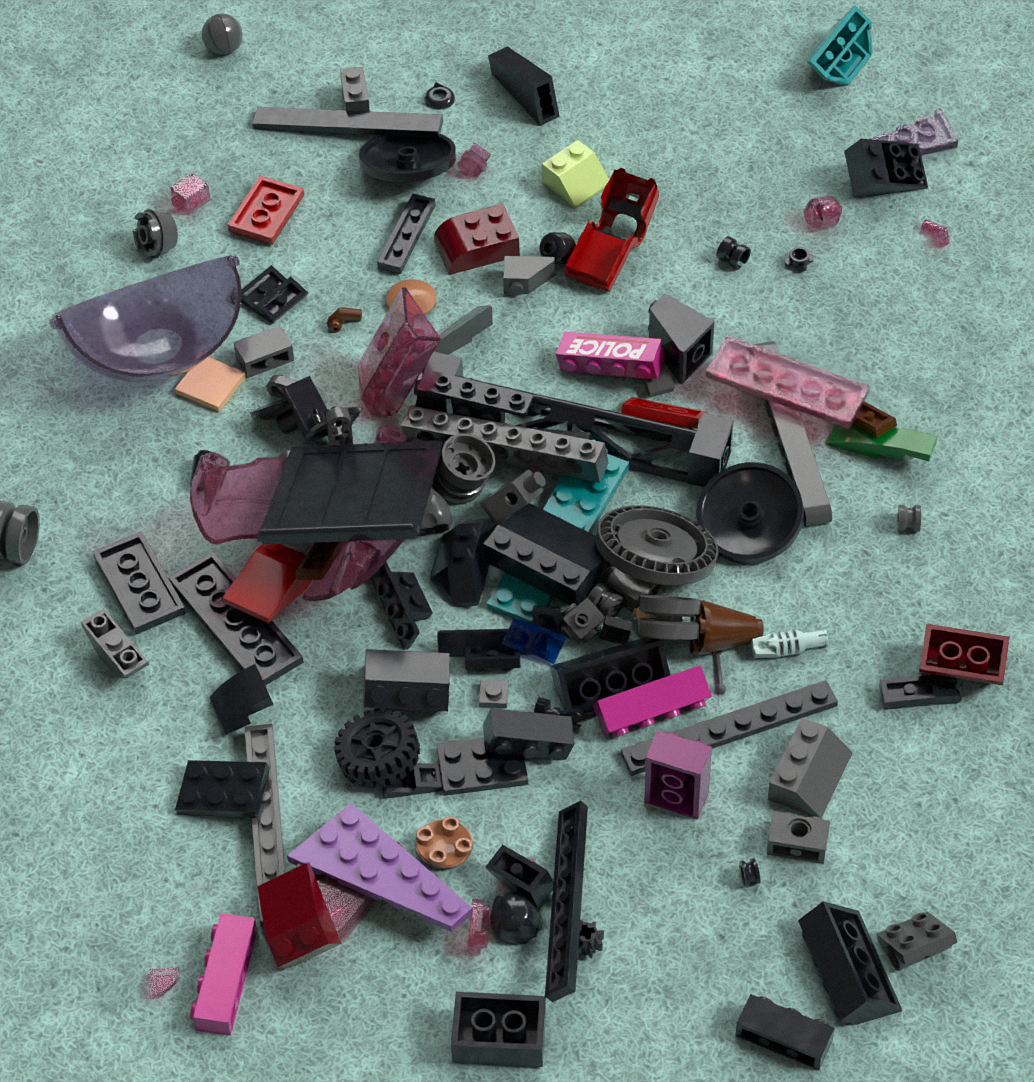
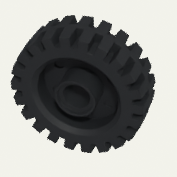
(377, 748)

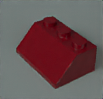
(964, 654)

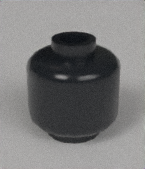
(557, 245)

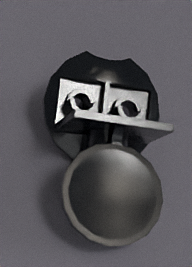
(302, 410)

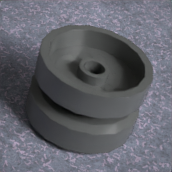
(18, 531)
(668, 620)

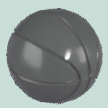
(222, 34)

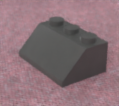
(809, 769)

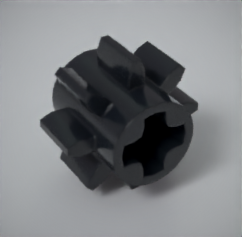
(593, 941)

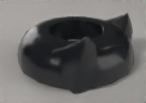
(436, 103)

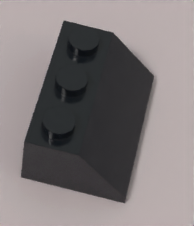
(406, 680)

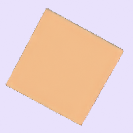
(210, 383)

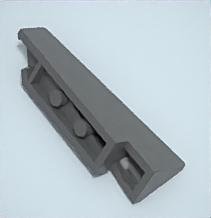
(461, 332)

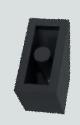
(521, 875)

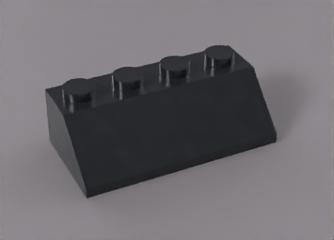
(607, 673)
(848, 964)

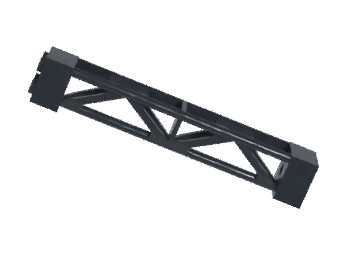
(708, 445)

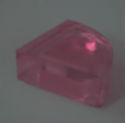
(162, 981)

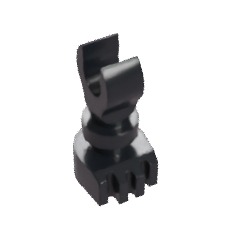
(543, 706)

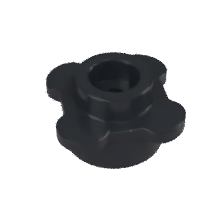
(799, 253)

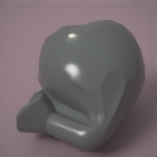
(436, 517)

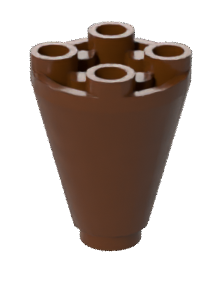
(723, 629)

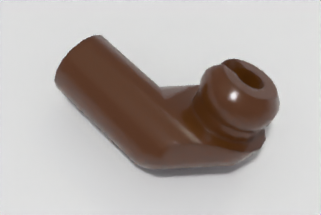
(342, 314)

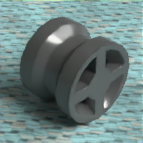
(909, 518)

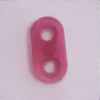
(477, 936)

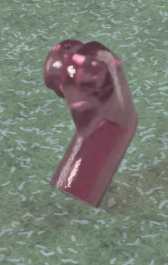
(938, 232)

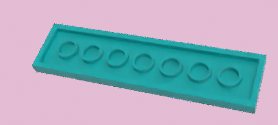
(576, 502)

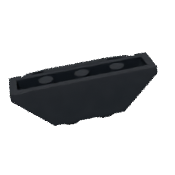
(461, 564)

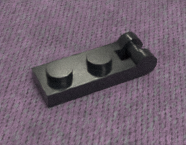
(918, 691)

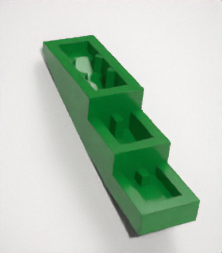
(893, 443)

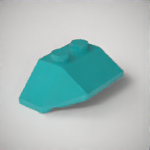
(843, 48)

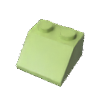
(574, 174)

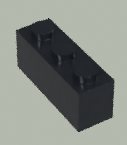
(528, 734)
(785, 1031)

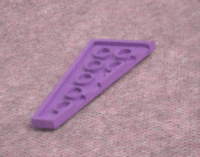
(374, 864)

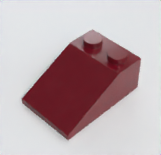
(296, 917)

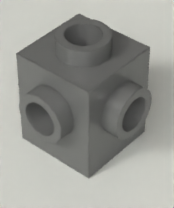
(584, 612)

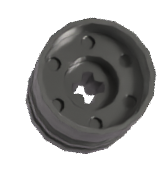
(463, 468)

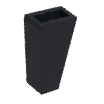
(526, 84)

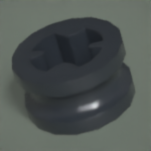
(749, 872)

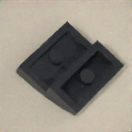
(272, 294)
(239, 698)

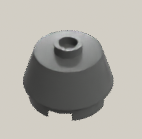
(155, 232)

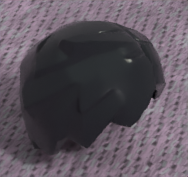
(515, 918)

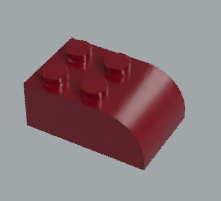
(476, 239)

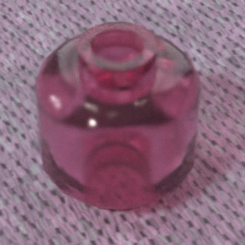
(822, 212)

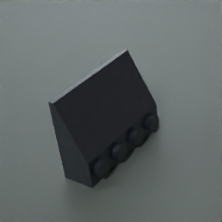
(546, 554)

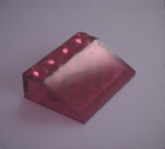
(396, 356)

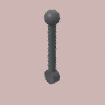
(720, 688)

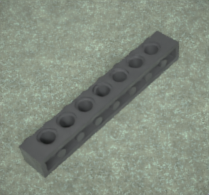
(514, 444)

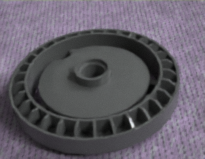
(656, 545)

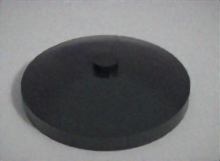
(407, 157)
(751, 512)

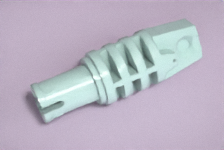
(787, 643)

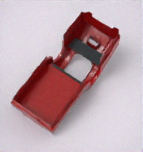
(601, 255)

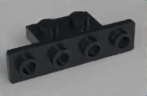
(479, 398)
(402, 602)
(480, 648)

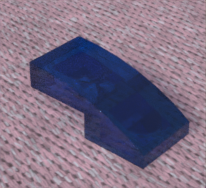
(534, 639)

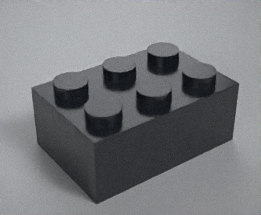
(498, 1029)

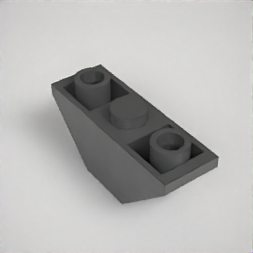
(113, 645)

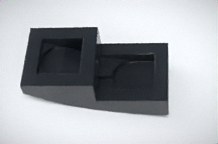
(421, 780)

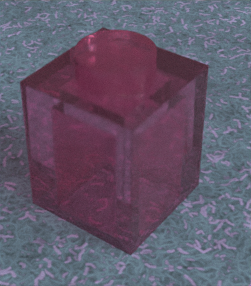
(190, 193)

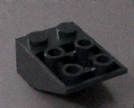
(884, 167)

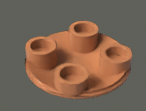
(420, 291)
(444, 843)

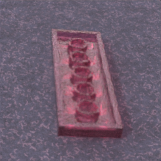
(787, 381)

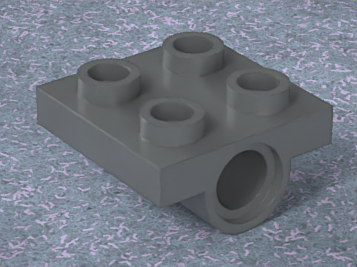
(916, 939)

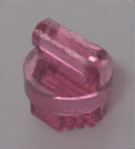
(474, 160)

